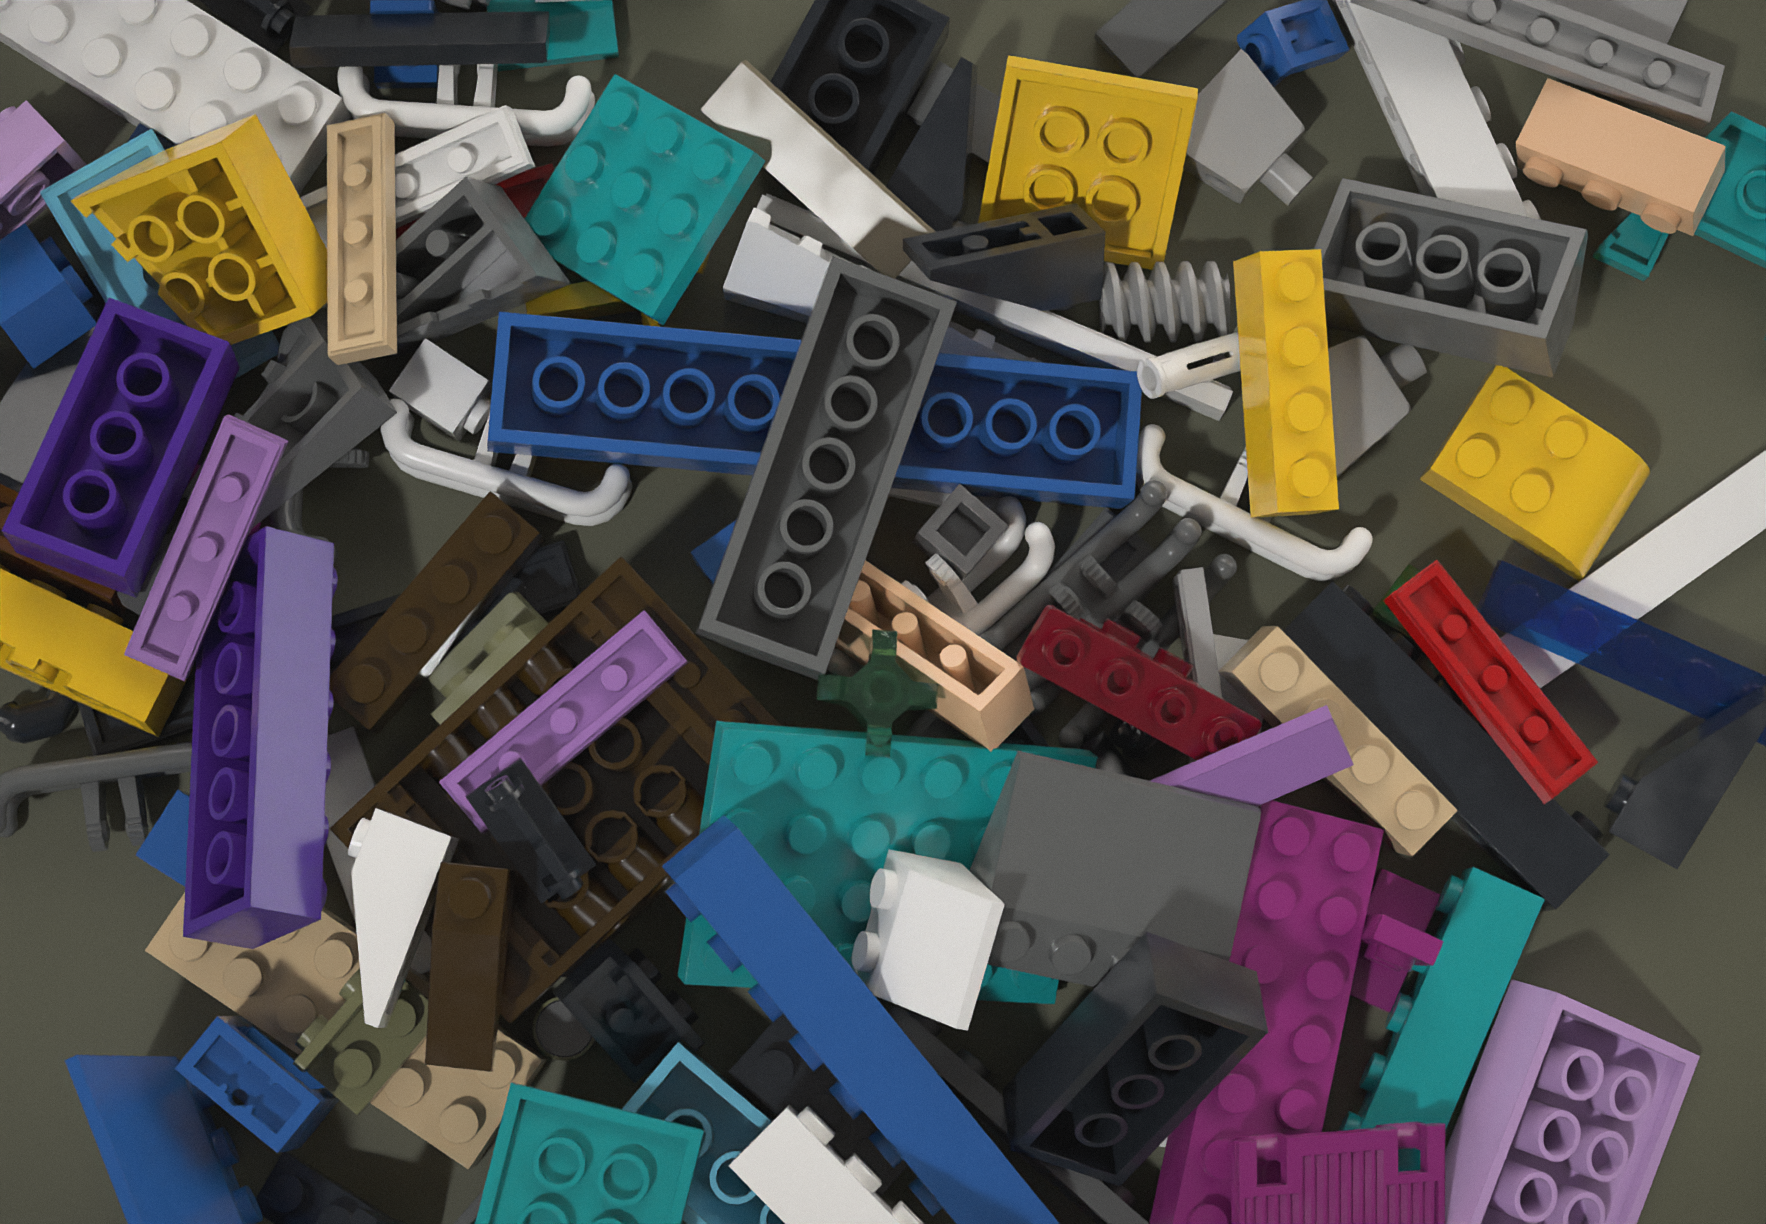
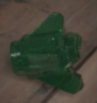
(878, 693)

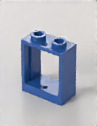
(278, 1098)

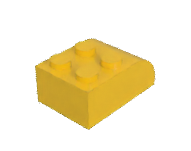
(1537, 471)

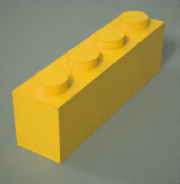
(1286, 383)

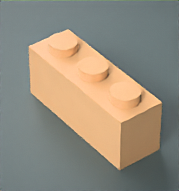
(1620, 158)

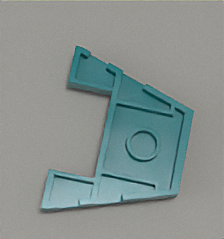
(1733, 216)

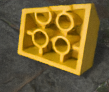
(218, 232)

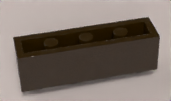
(433, 613)

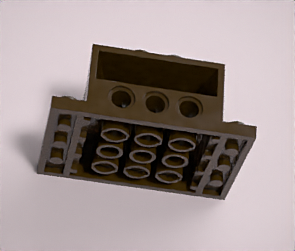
(625, 797)

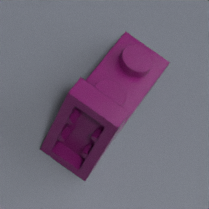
(1393, 939)

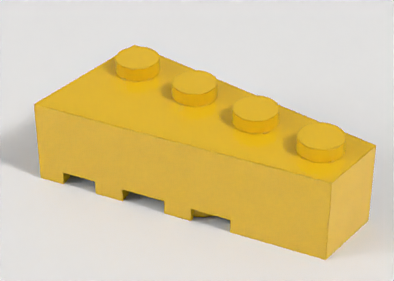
(80, 654)

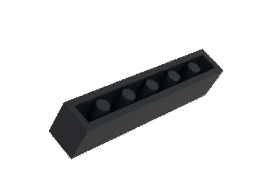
(1424, 720)

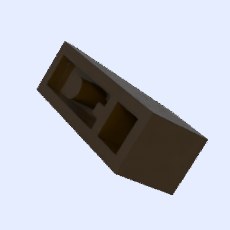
(468, 964)

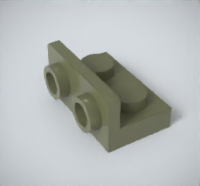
(485, 652)
(359, 1058)

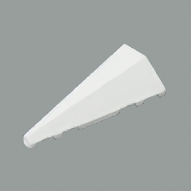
(785, 274)

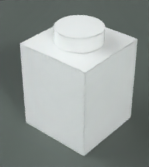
(444, 391)

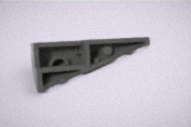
(312, 405)

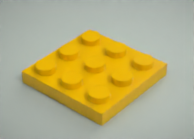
(1094, 143)

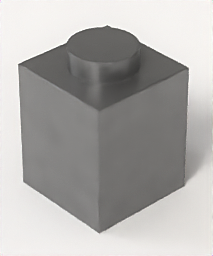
(960, 532)

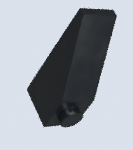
(937, 164)
(1027, 259)
(1684, 781)

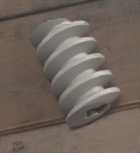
(1164, 301)

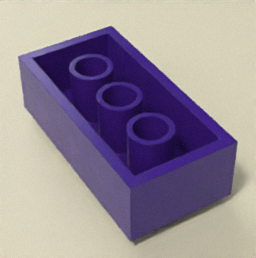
(121, 447)

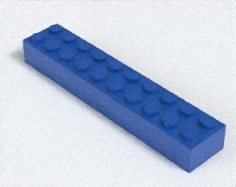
(712, 395)

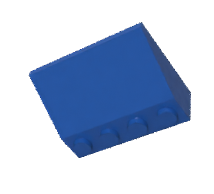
(160, 1142)

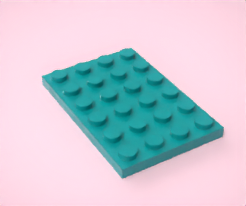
(832, 814)

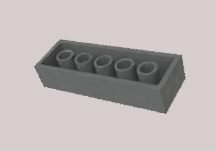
(826, 469)

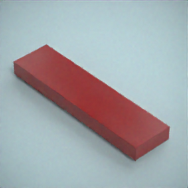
(1490, 681)

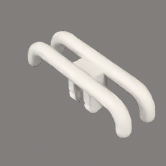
(431, 119)
(512, 486)
(1236, 525)
(955, 596)

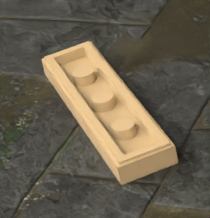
(361, 239)

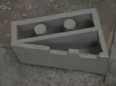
(467, 265)

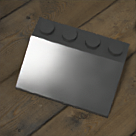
(1102, 860)

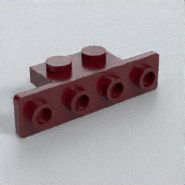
(1133, 685)

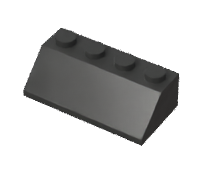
(1450, 276)

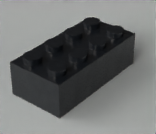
(1134, 1059)

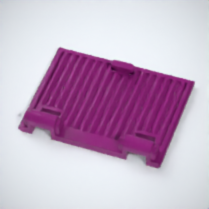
(1341, 1177)

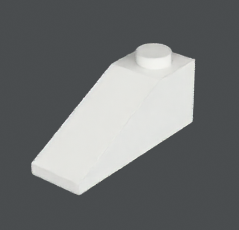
(393, 900)

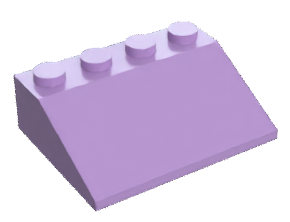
(1563, 1116)

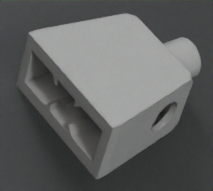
(1245, 135)
(1368, 394)

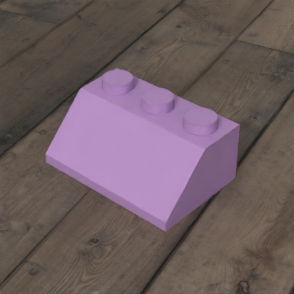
(30, 161)

